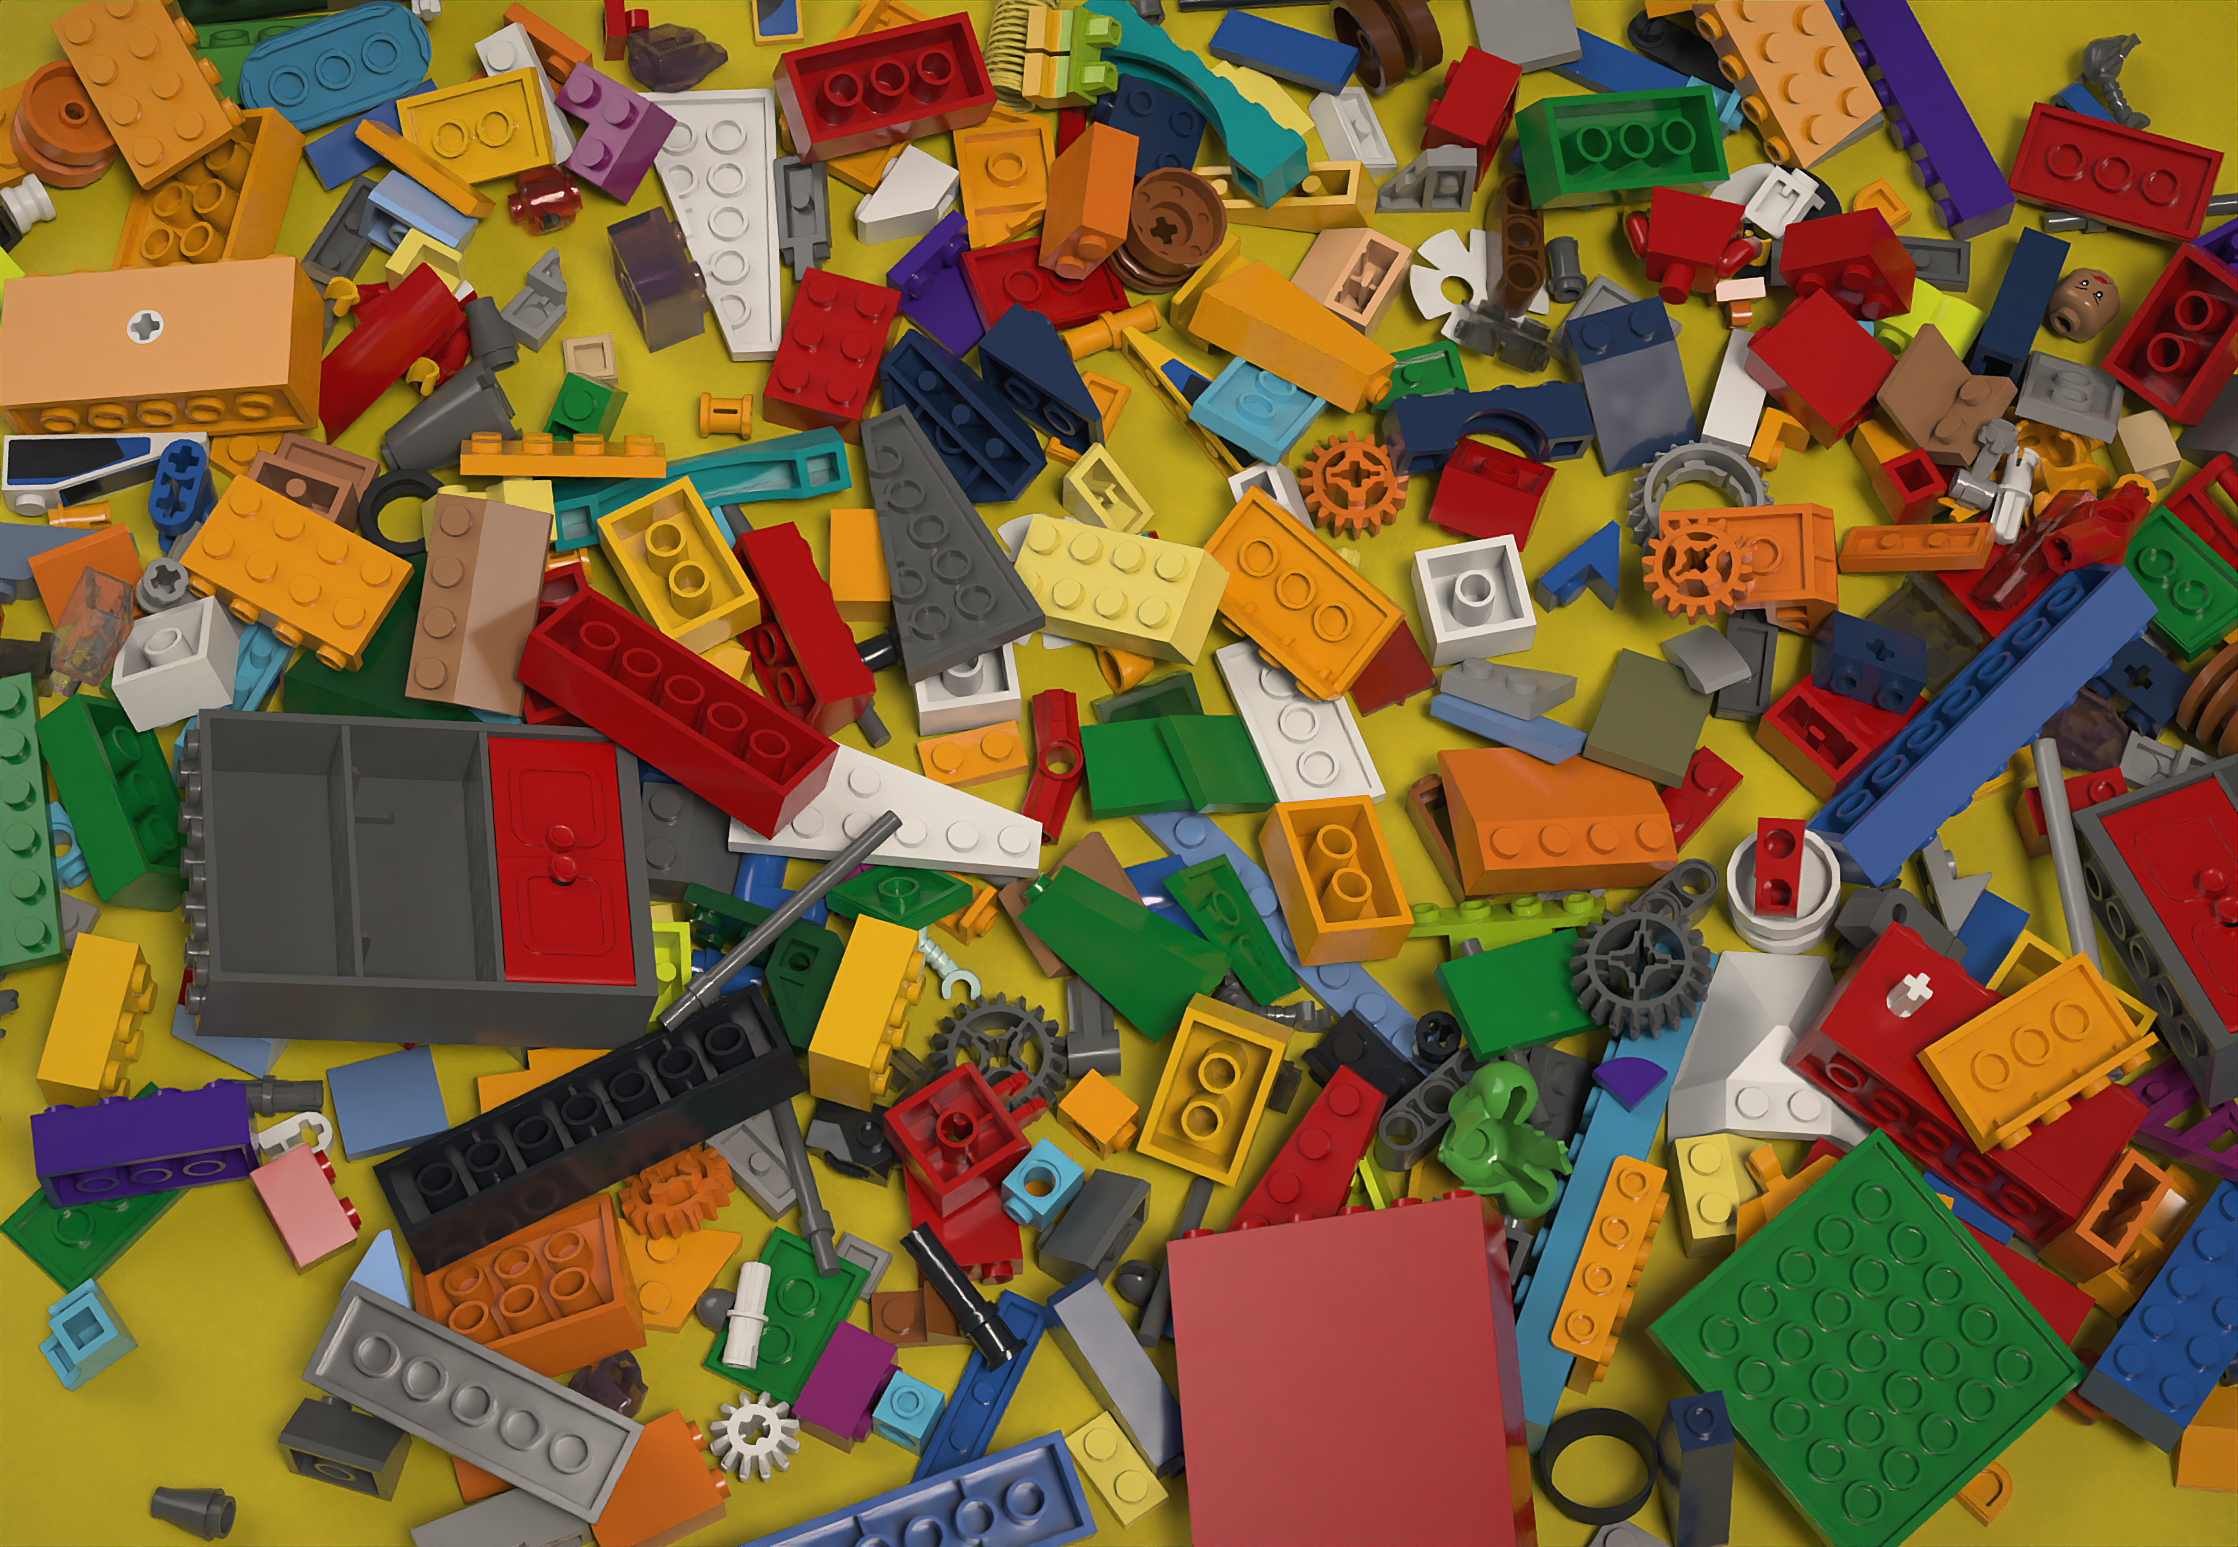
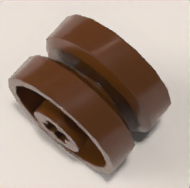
(1390, 39)

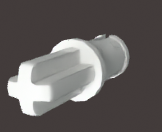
(2013, 495)
(747, 1317)

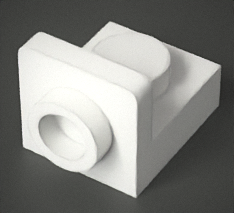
(1783, 201)

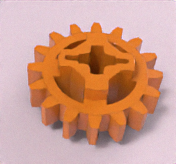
(1347, 505)
(1702, 547)
(677, 1192)

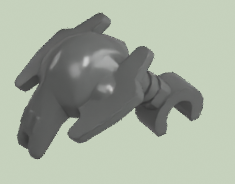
(2101, 66)
(1300, 1016)

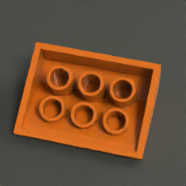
(1553, 825)
(545, 1293)

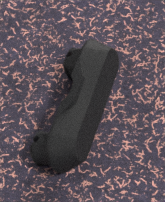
(1677, 49)

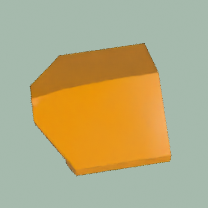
(2209, 1445)

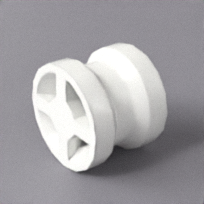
(27, 203)

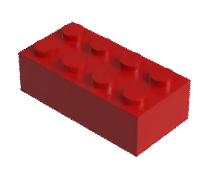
(884, 87)

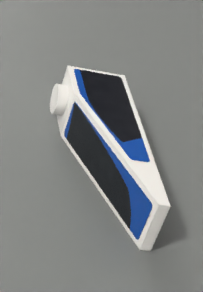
(80, 466)

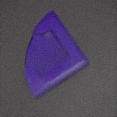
(1629, 1079)

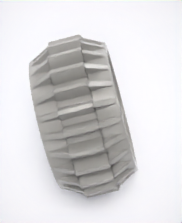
(1685, 463)

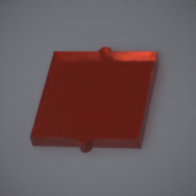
(1393, 674)

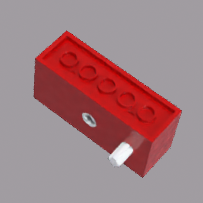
(1865, 1058)

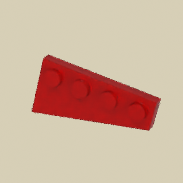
(1320, 1156)

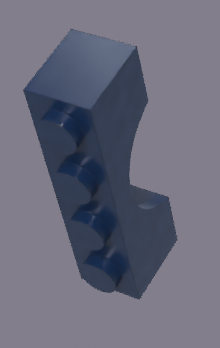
(1543, 419)

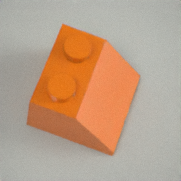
(60, 568)

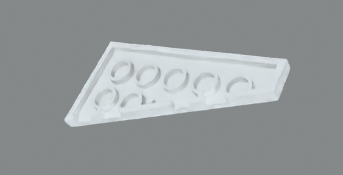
(724, 197)
(938, 829)

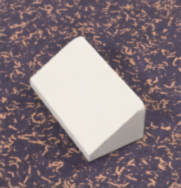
(1352, 130)

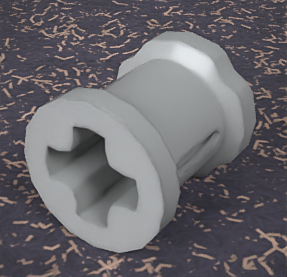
(167, 573)

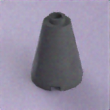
(433, 430)

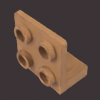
(1940, 401)
(1089, 857)

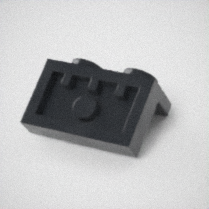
(1368, 1053)

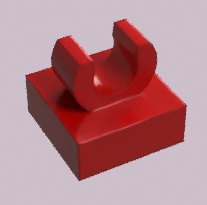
(617, 25)

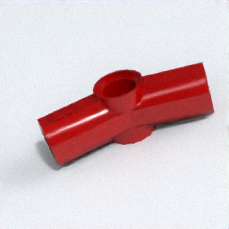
(2102, 535)
(1056, 741)

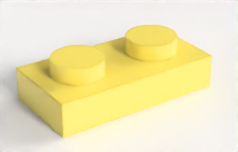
(1116, 1470)

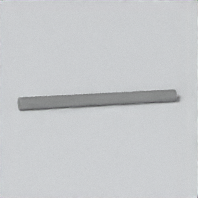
(2066, 855)

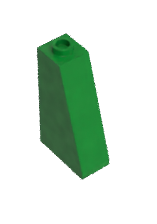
(1123, 949)

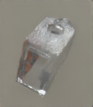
(90, 631)

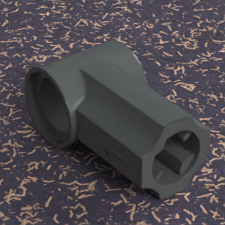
(1091, 1033)

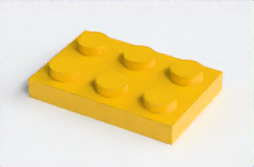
(482, 126)

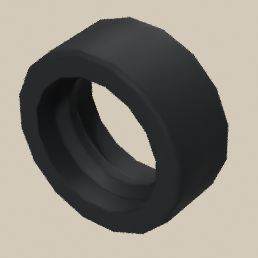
(385, 490)

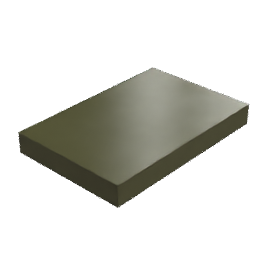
(1648, 720)

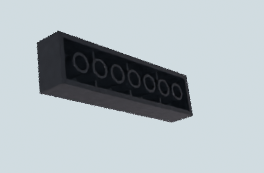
(589, 1129)

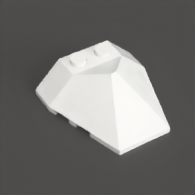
(1737, 1052)

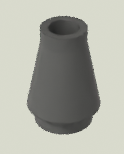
(491, 335)
(196, 1510)

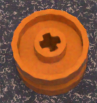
(61, 130)

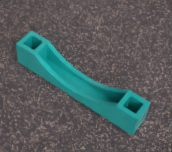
(1261, 153)
(764, 470)

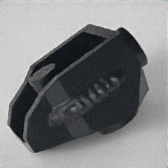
(853, 1142)

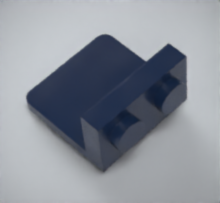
(1165, 124)

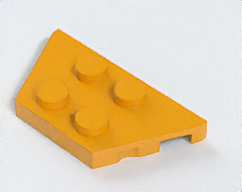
(1003, 174)
(675, 1272)

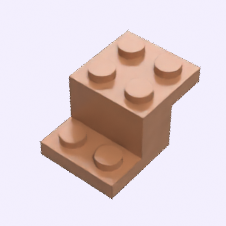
(317, 477)

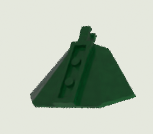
(382, 679)

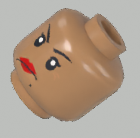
(2084, 302)

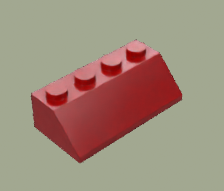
(802, 646)

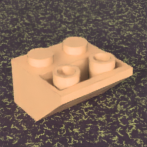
(1355, 275)

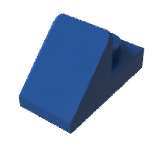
(1590, 565)

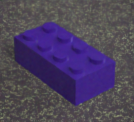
(145, 1144)

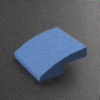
(388, 1102)

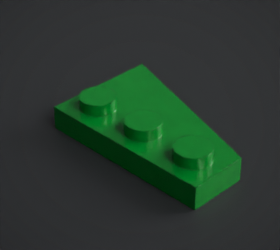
(1230, 921)

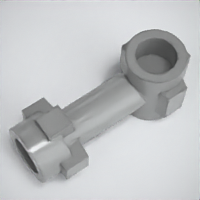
(1973, 487)

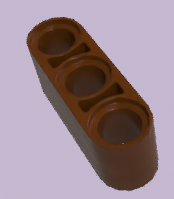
(1514, 247)

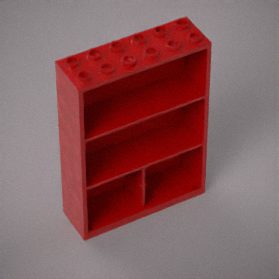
(1353, 1380)

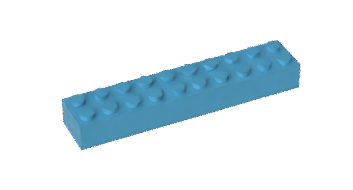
(1606, 1135)

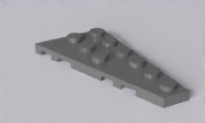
(943, 566)

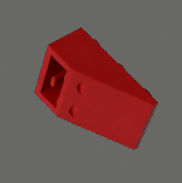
(1827, 735)

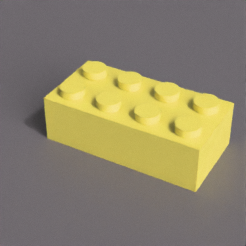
(1121, 588)

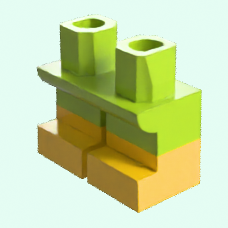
(1066, 57)

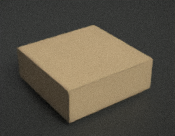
(592, 356)

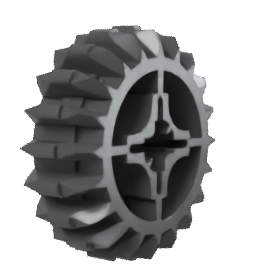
(1600, 963)
(1021, 1027)

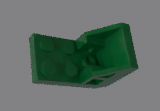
(796, 964)

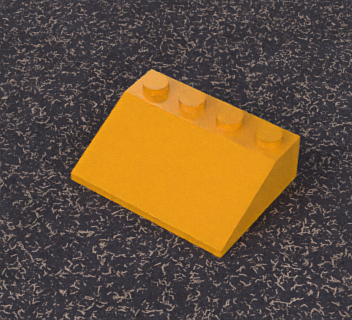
(220, 203)

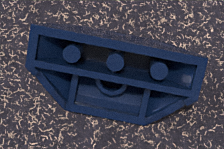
(965, 420)

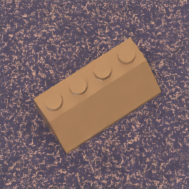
(478, 604)

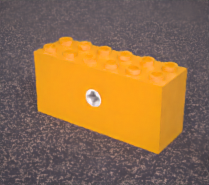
(163, 349)

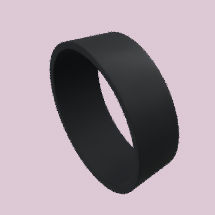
(1599, 1422)

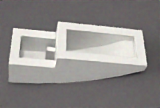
(1735, 401)

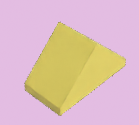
(1103, 495)

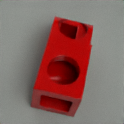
(1778, 866)

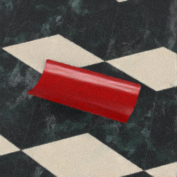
(383, 348)

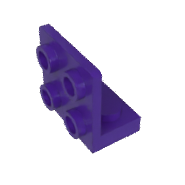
(936, 290)

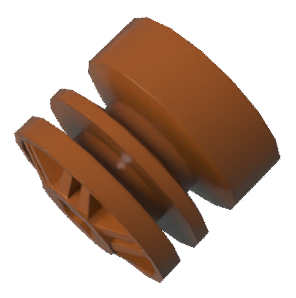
(1170, 231)
(2212, 703)

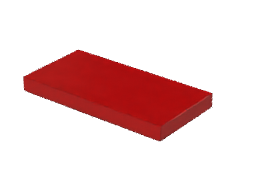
(2115, 174)

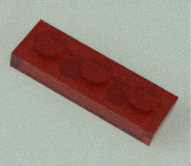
(2007, 580)

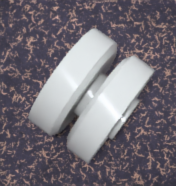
(1816, 906)

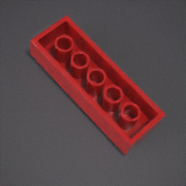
(677, 711)

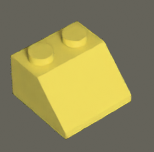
(1709, 1187)

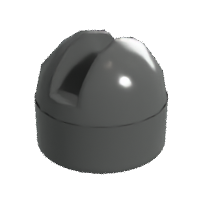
(1137, 1281)
(713, 1307)

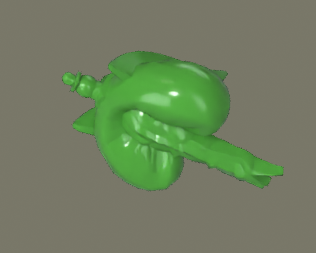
(1494, 1146)

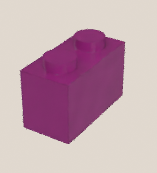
(846, 1387)

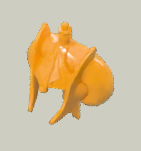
(2062, 465)

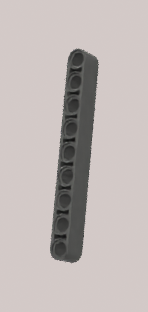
(1426, 1128)

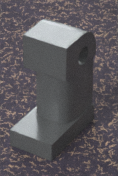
(1871, 911)

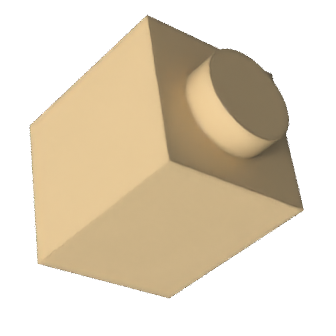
(2145, 448)

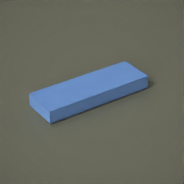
(1536, 737)

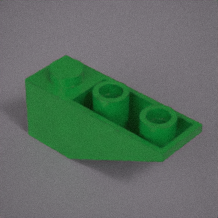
(583, 407)

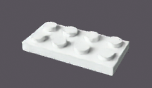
(1301, 744)

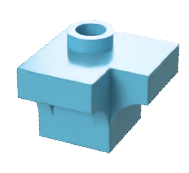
(85, 1335)

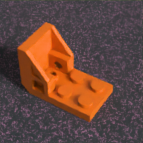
(1790, 563)

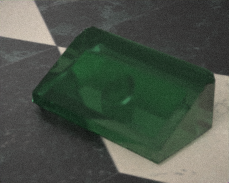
(1155, 698)

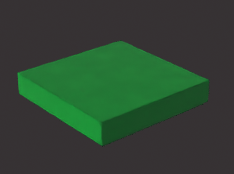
(1217, 763)
(1131, 770)
(900, 895)

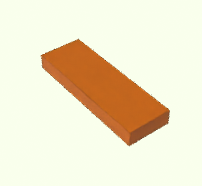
(1917, 547)

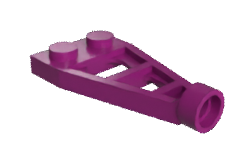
(2167, 1094)

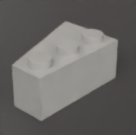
(505, 1521)

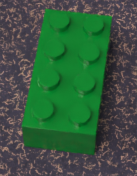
(1621, 146)
(117, 801)

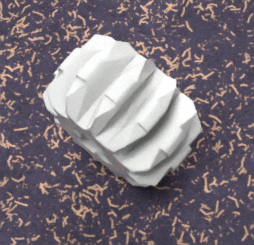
(768, 1450)

